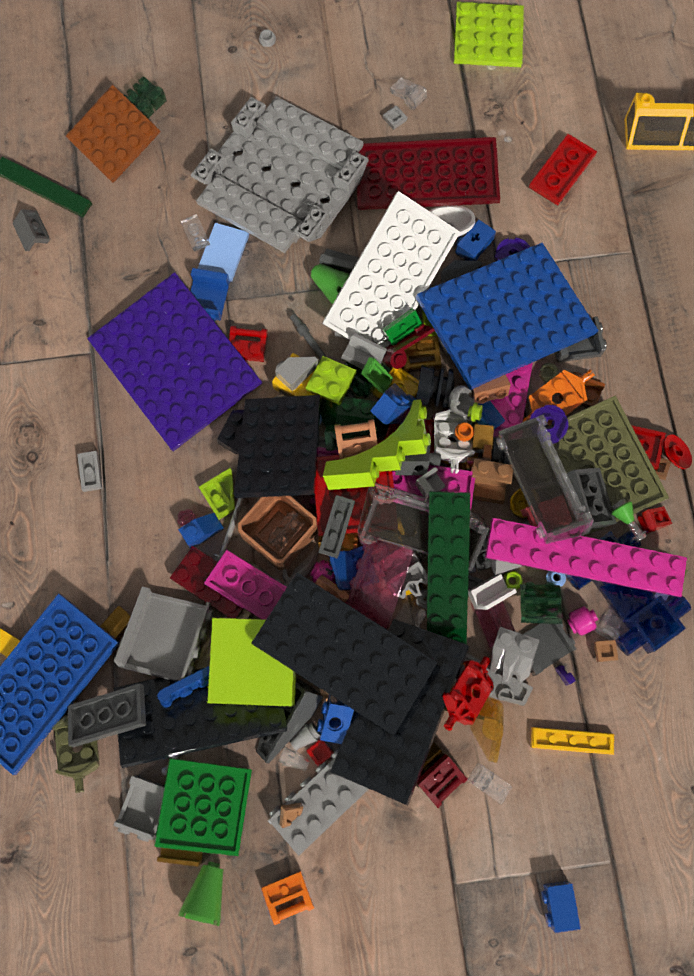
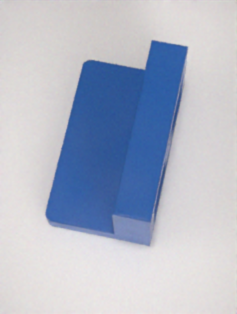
(490, 415)

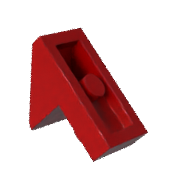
(654, 519)

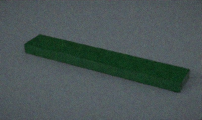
(44, 187)

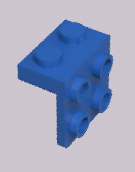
(345, 567)

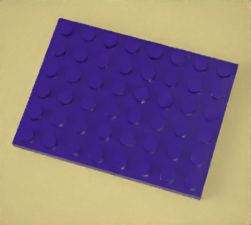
(174, 361)

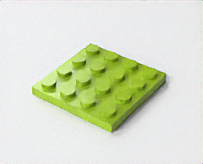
(489, 34)

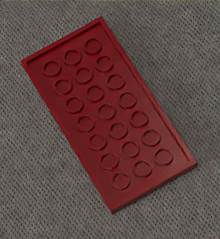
(433, 170)

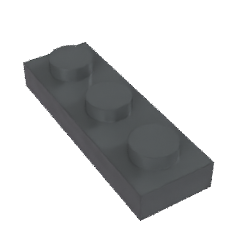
(336, 526)

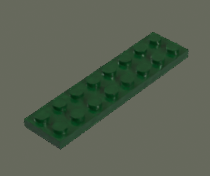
(448, 564)

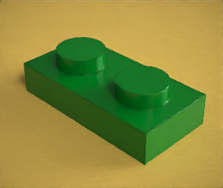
(402, 326)

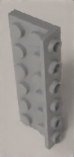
(323, 803)

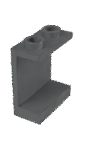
(552, 646)

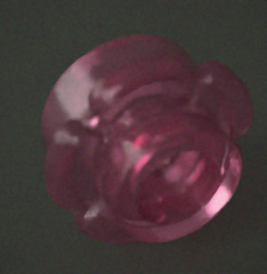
(187, 513)

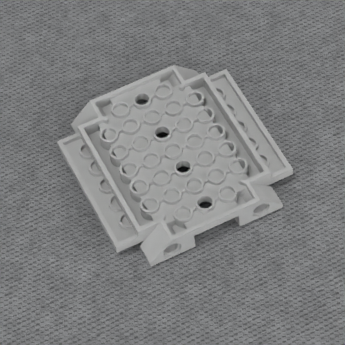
(296, 150)

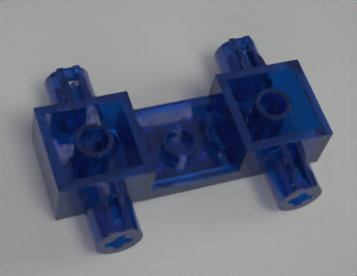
(639, 609)

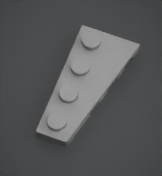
(512, 693)

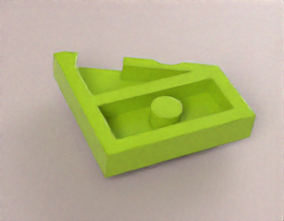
(220, 493)

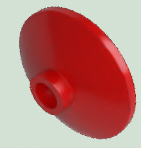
(677, 451)

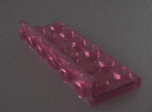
(379, 580)

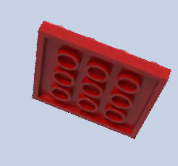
(325, 498)

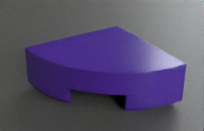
(567, 678)

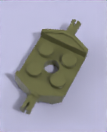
(71, 763)

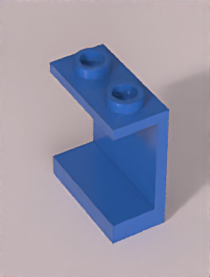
(210, 291)

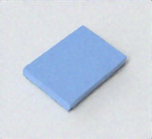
(224, 250)

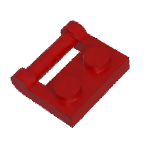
(249, 349)

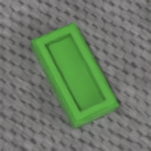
(377, 375)

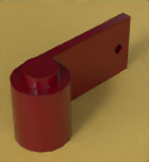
(396, 356)

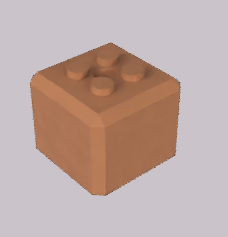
(265, 517)

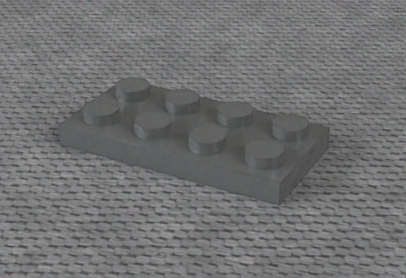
(106, 715)

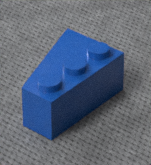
(393, 405)

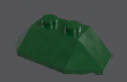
(350, 411)

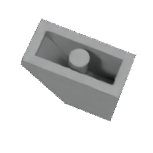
(295, 370)

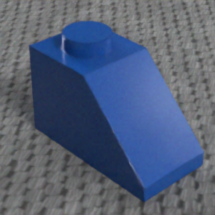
(201, 529)

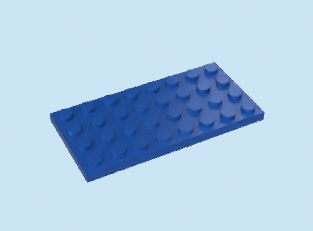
(47, 676)

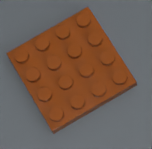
(113, 133)

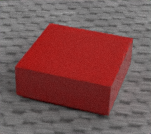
(319, 752)

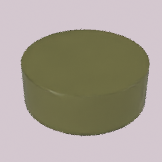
(548, 372)

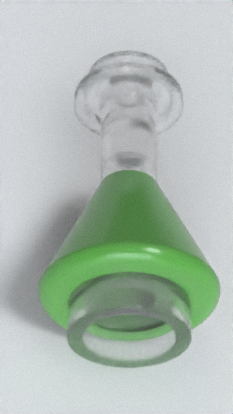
(624, 511)

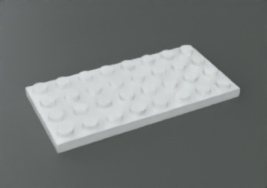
(391, 270)

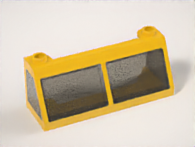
(659, 125)

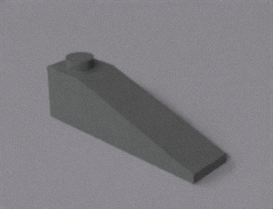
(305, 705)

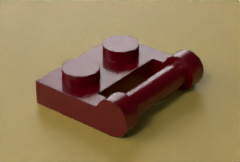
(438, 776)

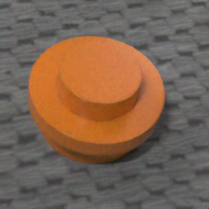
(464, 431)

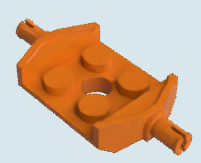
(568, 385)

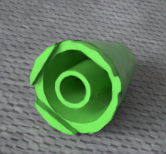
(329, 280)
(205, 896)

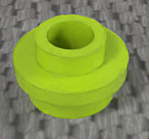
(475, 412)
(513, 574)

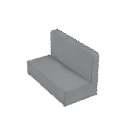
(360, 350)

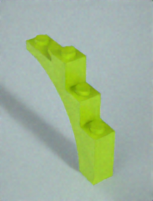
(388, 455)

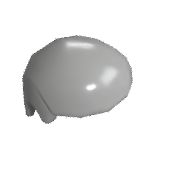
(460, 401)

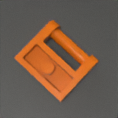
(286, 890)

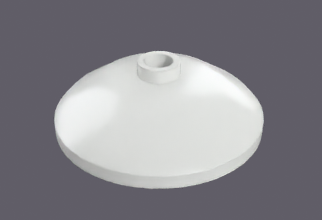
(456, 216)

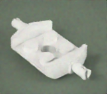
(444, 428)

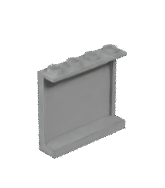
(164, 636)

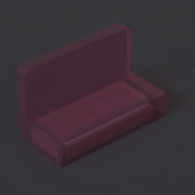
(492, 620)

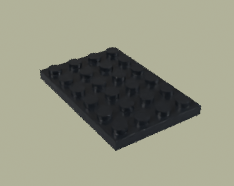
(278, 447)

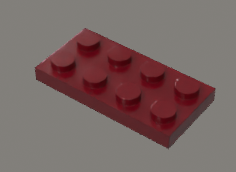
(191, 576)

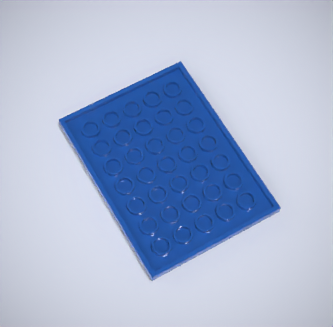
(506, 315)

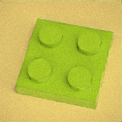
(331, 380)

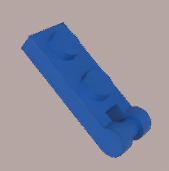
(184, 687)

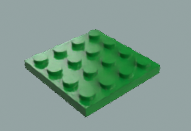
(203, 807)

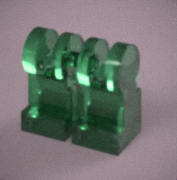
(150, 96)

